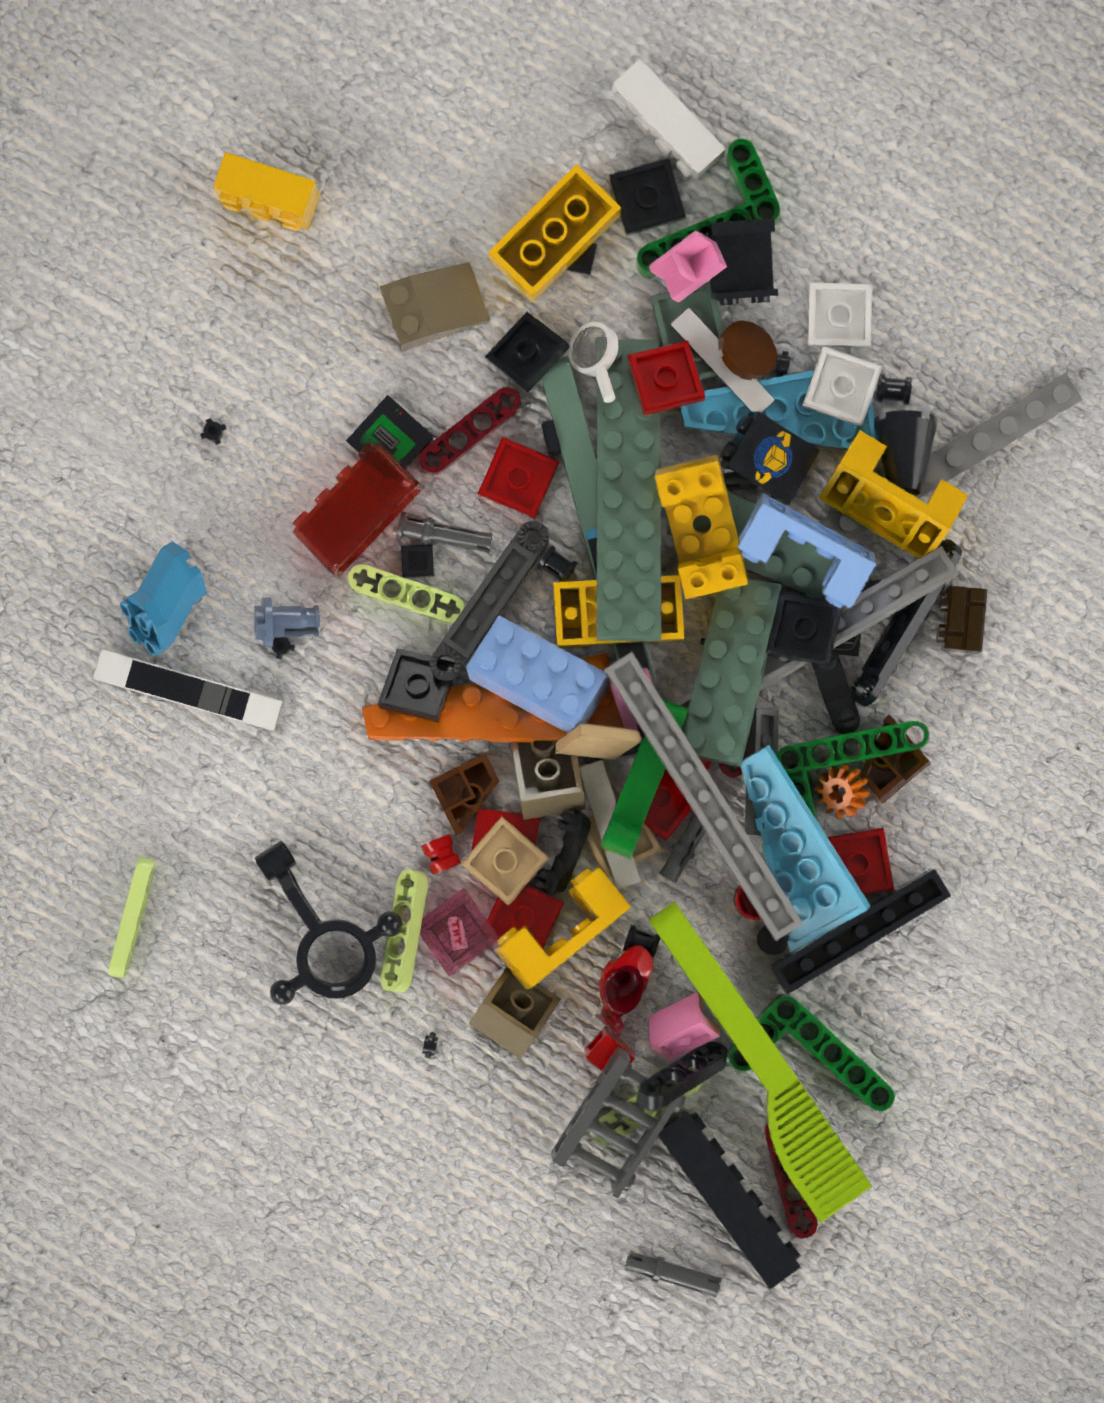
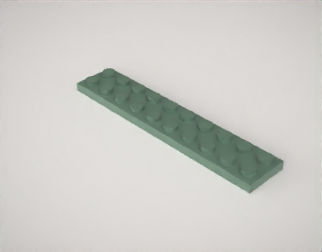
(628, 509)

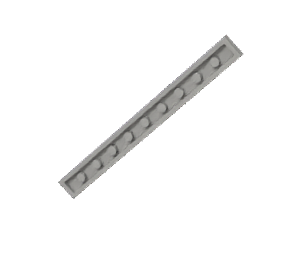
(981, 442)
(870, 608)
(703, 796)

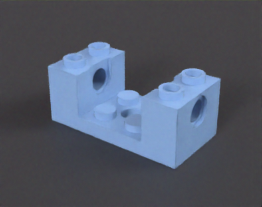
(851, 562)

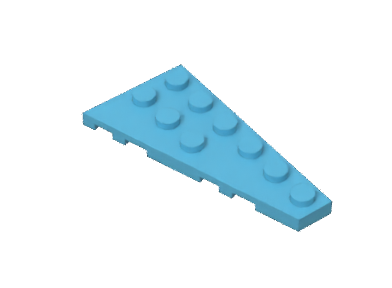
(724, 409)
(799, 852)

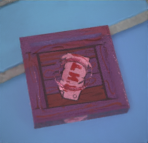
(457, 932)

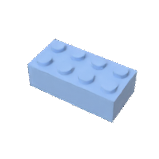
(537, 676)

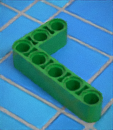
(747, 211)
(838, 755)
(637, 794)
(817, 1046)

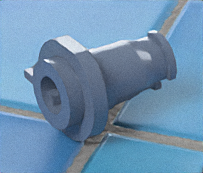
(284, 621)

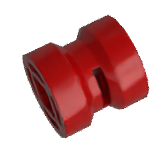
(441, 854)

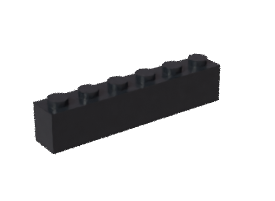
(861, 931)
(728, 1199)

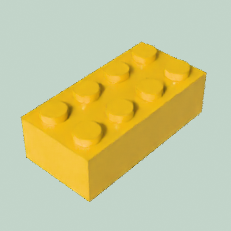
(554, 233)

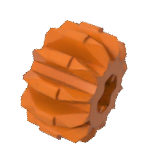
(830, 788)

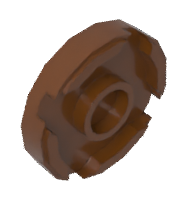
(748, 350)

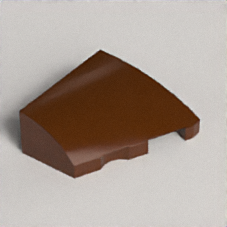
(892, 772)
(464, 790)

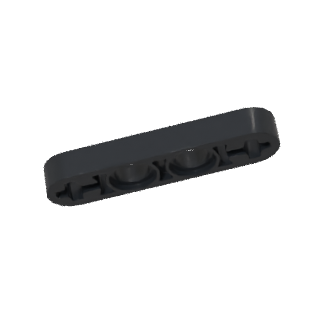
(678, 1071)

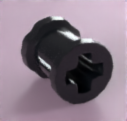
(885, 394)
(557, 565)
(637, 937)

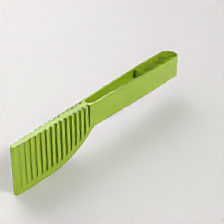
(799, 1131)

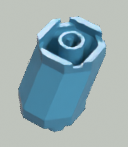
(163, 599)

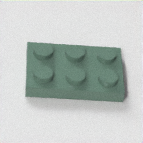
(705, 308)

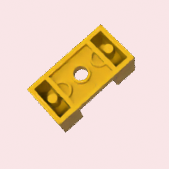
(862, 493)
(709, 558)
(577, 613)
(598, 901)

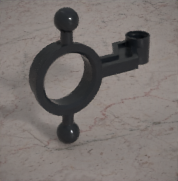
(277, 863)

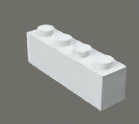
(667, 119)

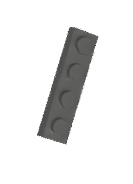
(762, 733)

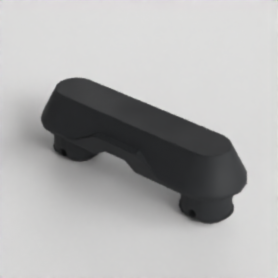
(837, 695)
(576, 831)

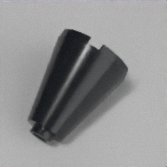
(908, 447)

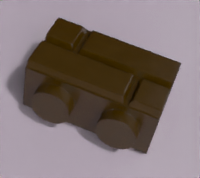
(963, 619)

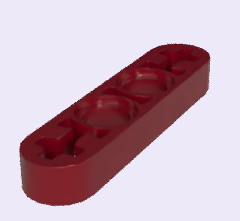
(467, 427)
(783, 1182)

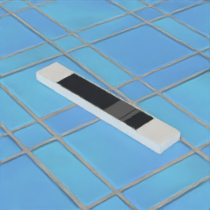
(188, 690)

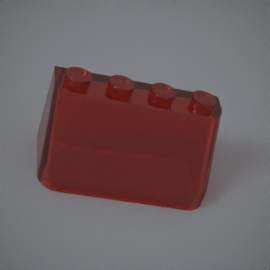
(357, 508)

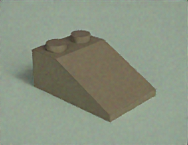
(434, 305)
(546, 779)

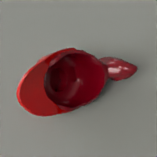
(623, 984)

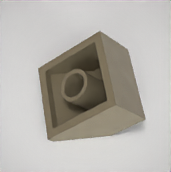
(514, 1014)

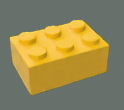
(266, 192)

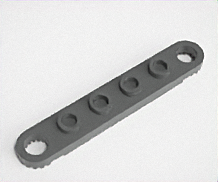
(489, 600)

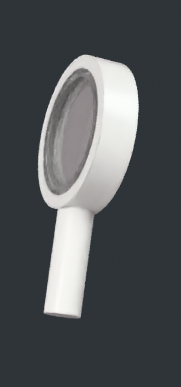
(593, 353)

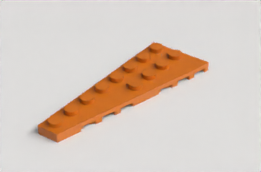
(482, 715)

